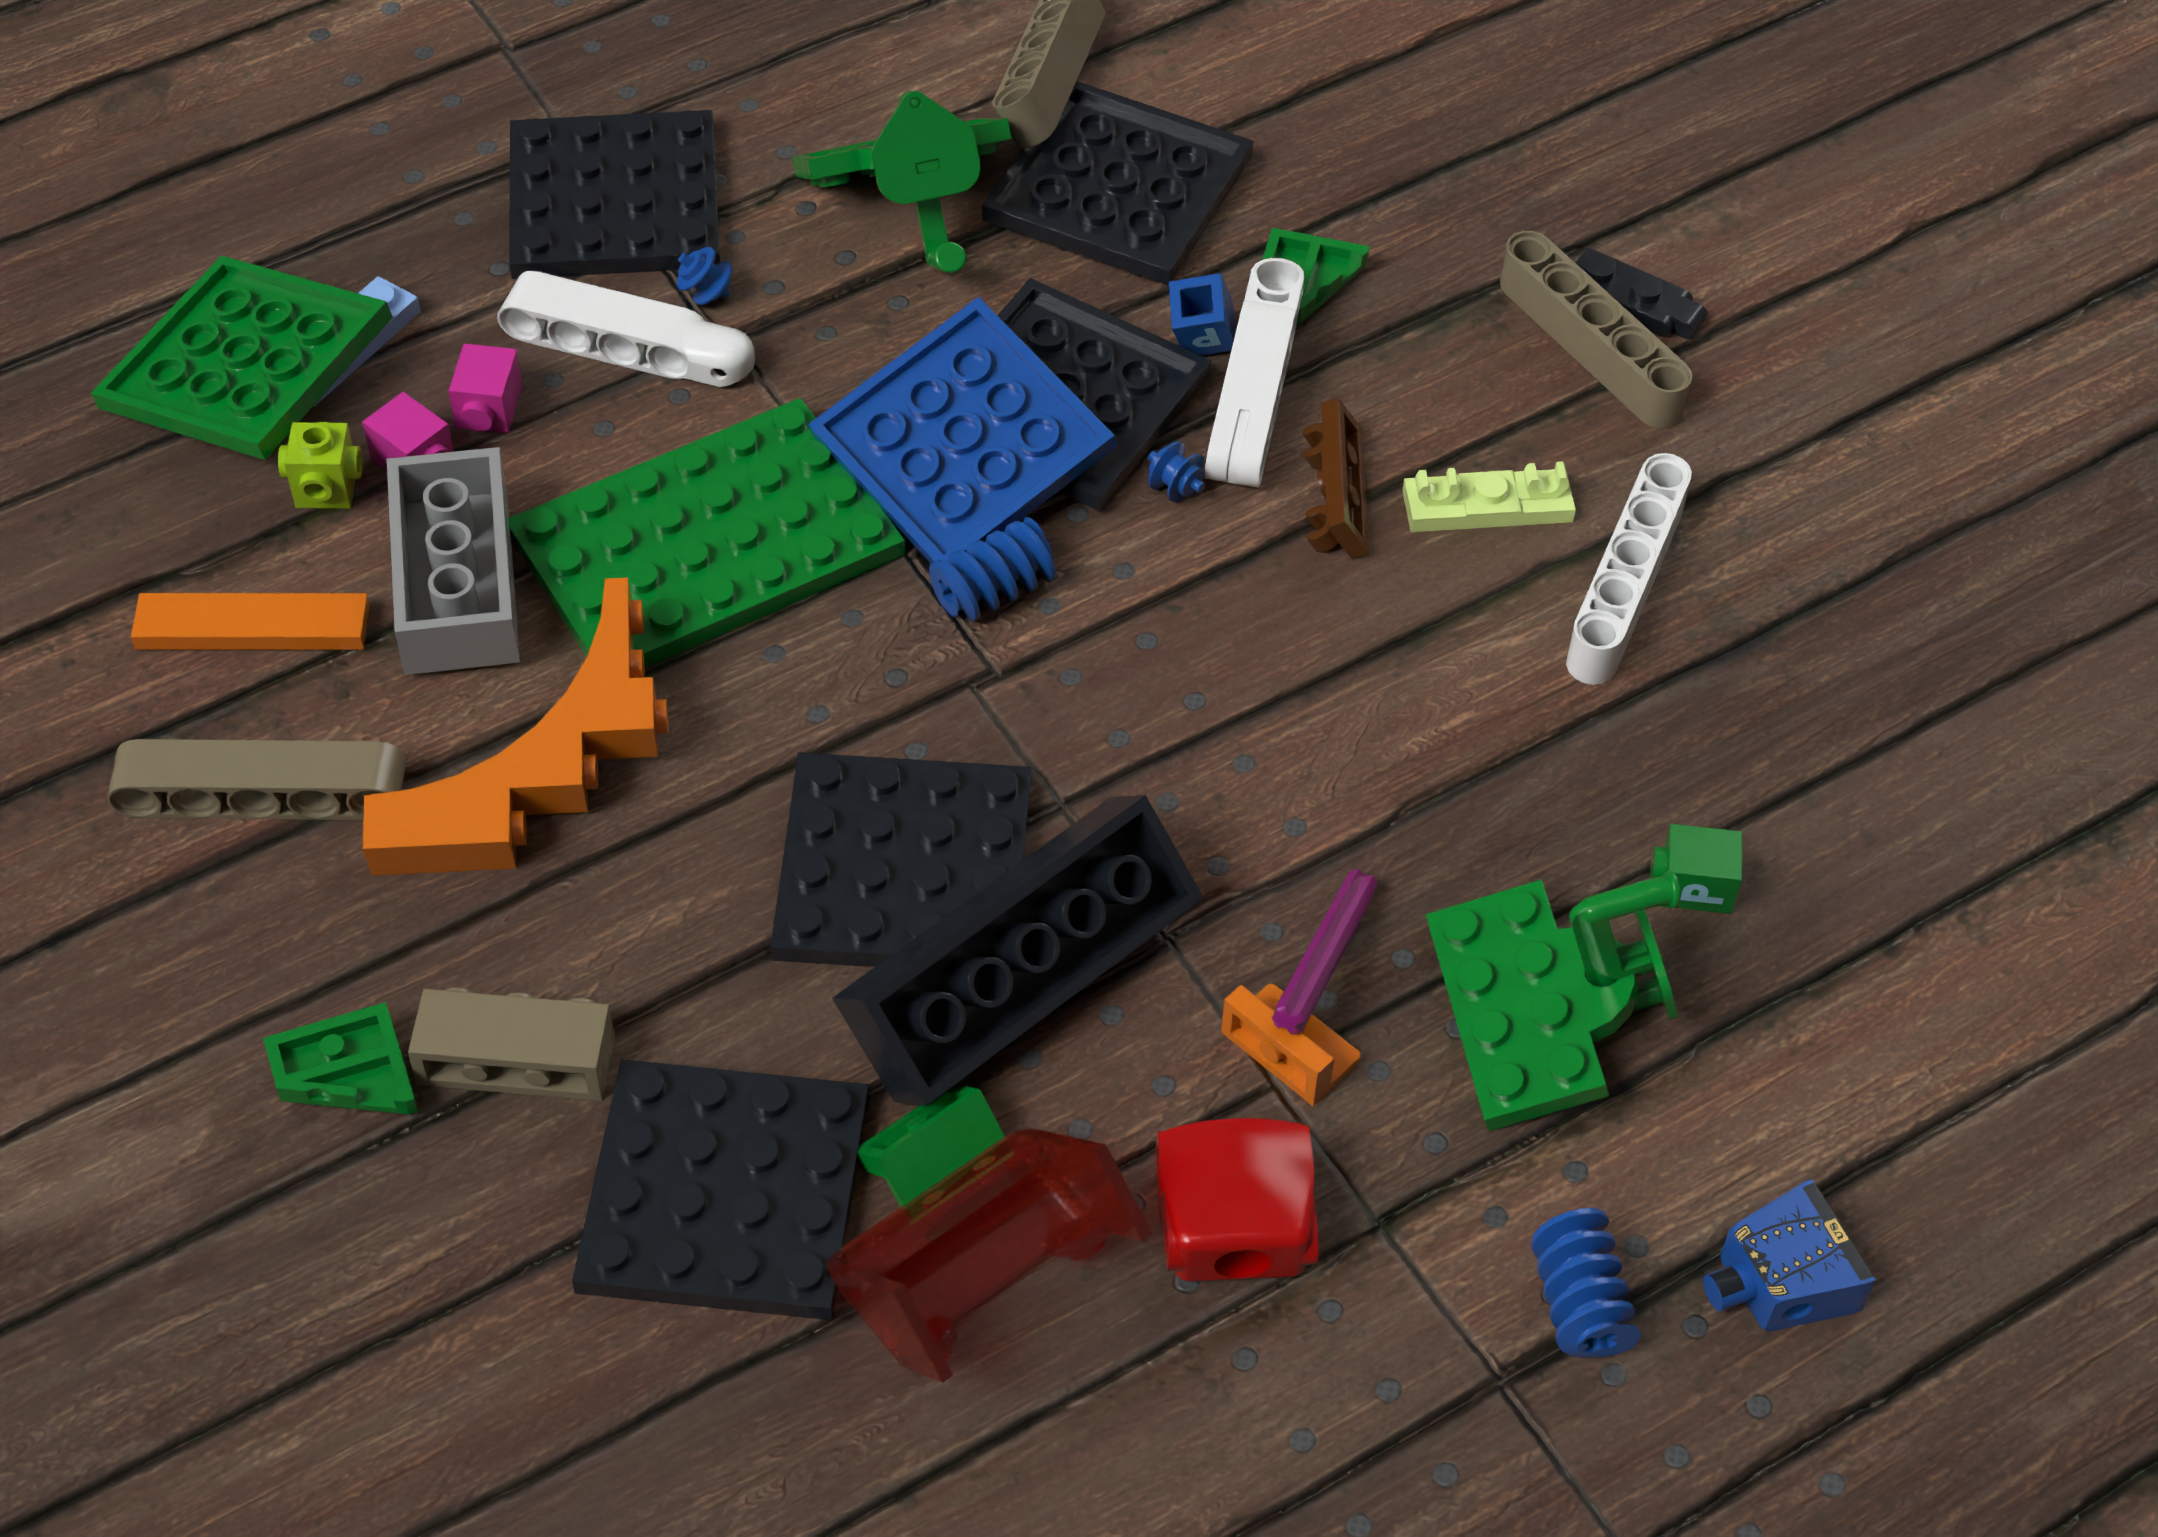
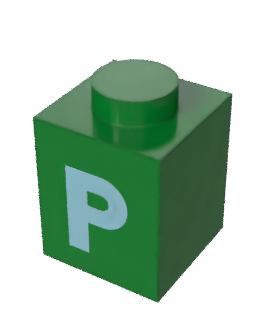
(1705, 864)

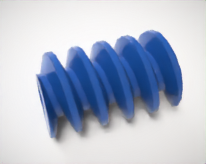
(993, 567)
(1583, 1285)

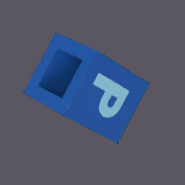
(1202, 314)

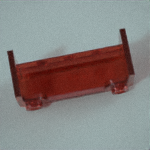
(977, 1234)

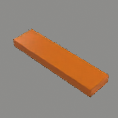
(250, 621)

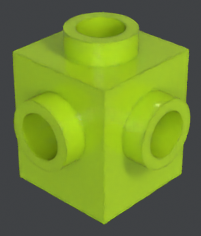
(320, 465)

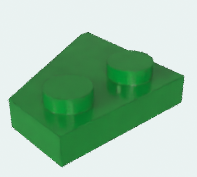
(1325, 262)
(343, 1063)

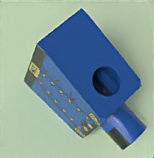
(1791, 1264)

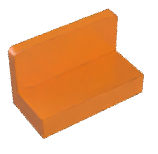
(1303, 1061)

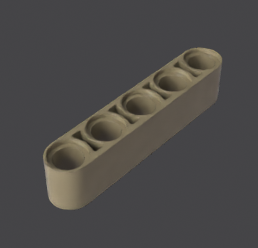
(1047, 67)
(1595, 329)
(251, 778)

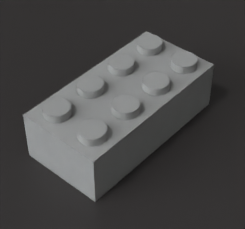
(452, 561)

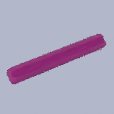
(1324, 952)

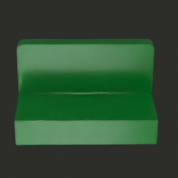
(931, 1142)

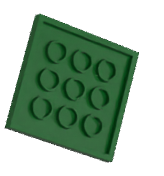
(242, 356)

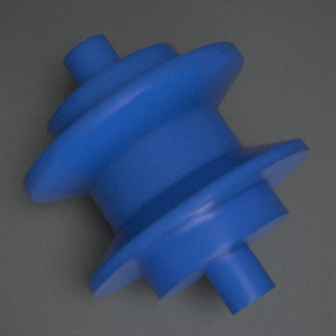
(700, 272)
(1174, 470)

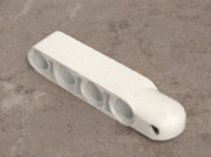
(624, 330)
(1255, 373)

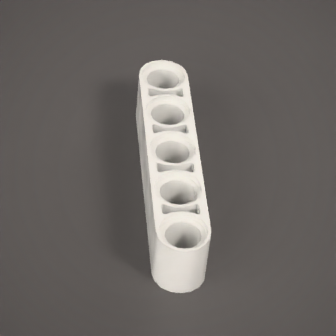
(1628, 569)

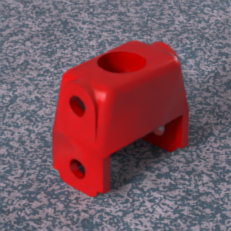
(1237, 1199)

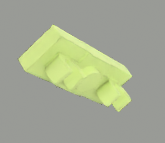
(1488, 499)

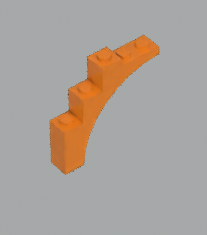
(481, 813)

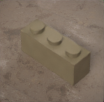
(512, 1044)

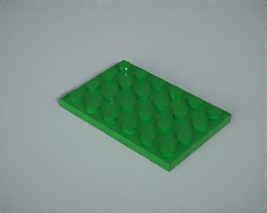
(708, 534)

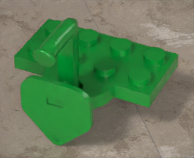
(918, 160)
(1542, 994)

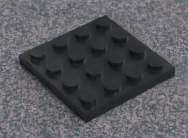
(1120, 183)
(611, 192)
(1117, 371)
(890, 851)
(722, 1189)

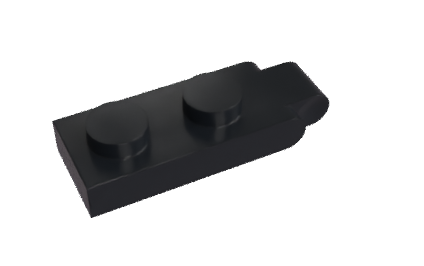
(1651, 300)

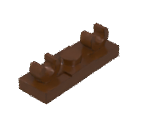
(1340, 454)

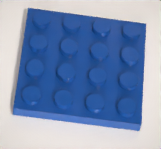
(962, 434)

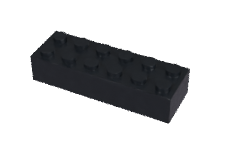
(1018, 949)

